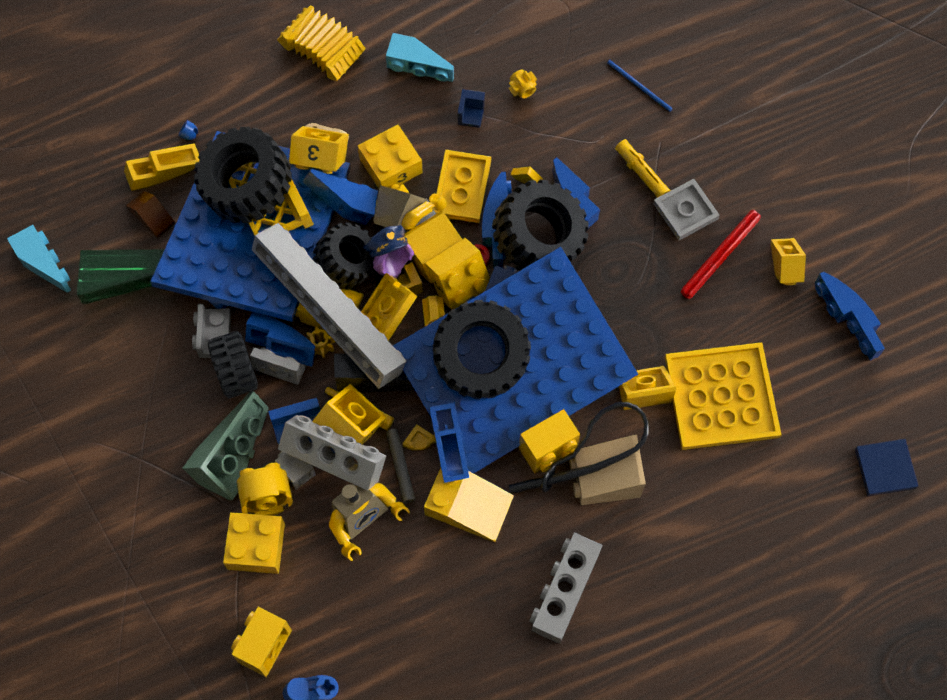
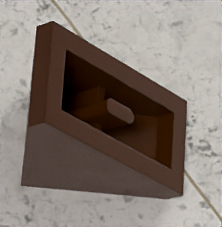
(151, 213)

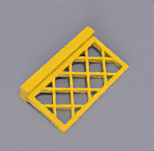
(292, 199)

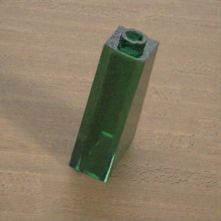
(115, 272)

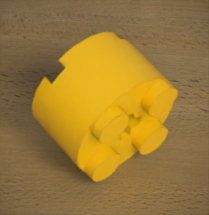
(264, 490)

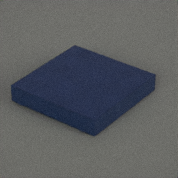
(886, 467)

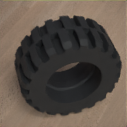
(228, 154)
(553, 204)
(487, 315)

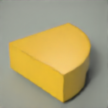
(525, 174)
(419, 439)

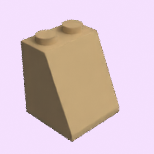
(615, 482)

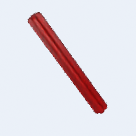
(720, 254)

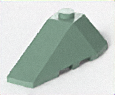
(228, 448)

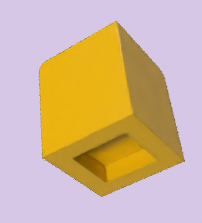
(411, 279)

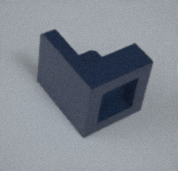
(471, 108)

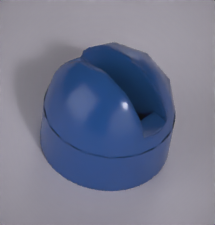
(188, 131)

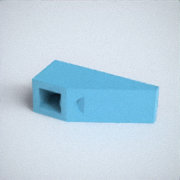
(413, 56)
(34, 255)

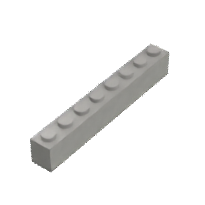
(328, 305)

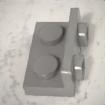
(209, 324)
(277, 366)

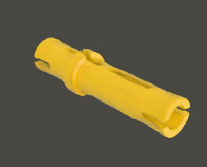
(636, 162)

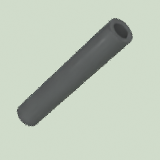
(400, 466)

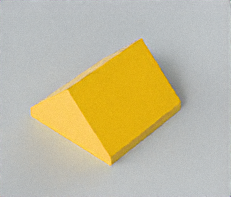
(648, 388)

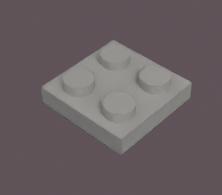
(686, 209)

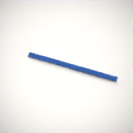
(639, 85)

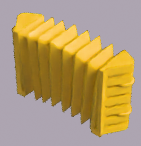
(323, 42)

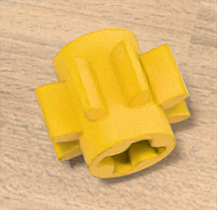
(522, 83)
(317, 336)

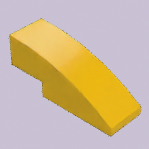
(161, 166)

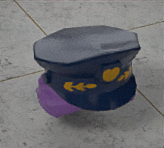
(389, 250)

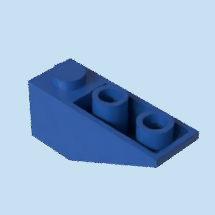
(345, 197)

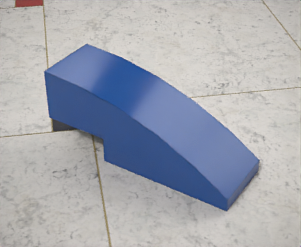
(569, 180)
(279, 338)
(449, 442)

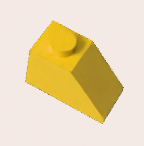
(788, 261)

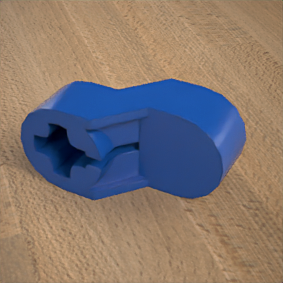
(322, 688)

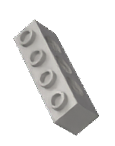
(341, 463)
(555, 626)

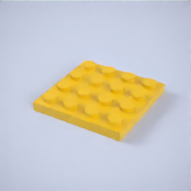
(723, 396)

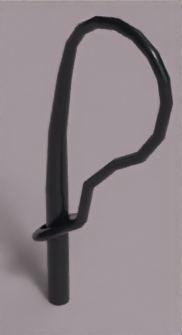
(551, 477)

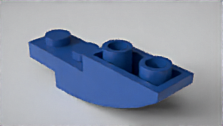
(498, 192)
(848, 305)

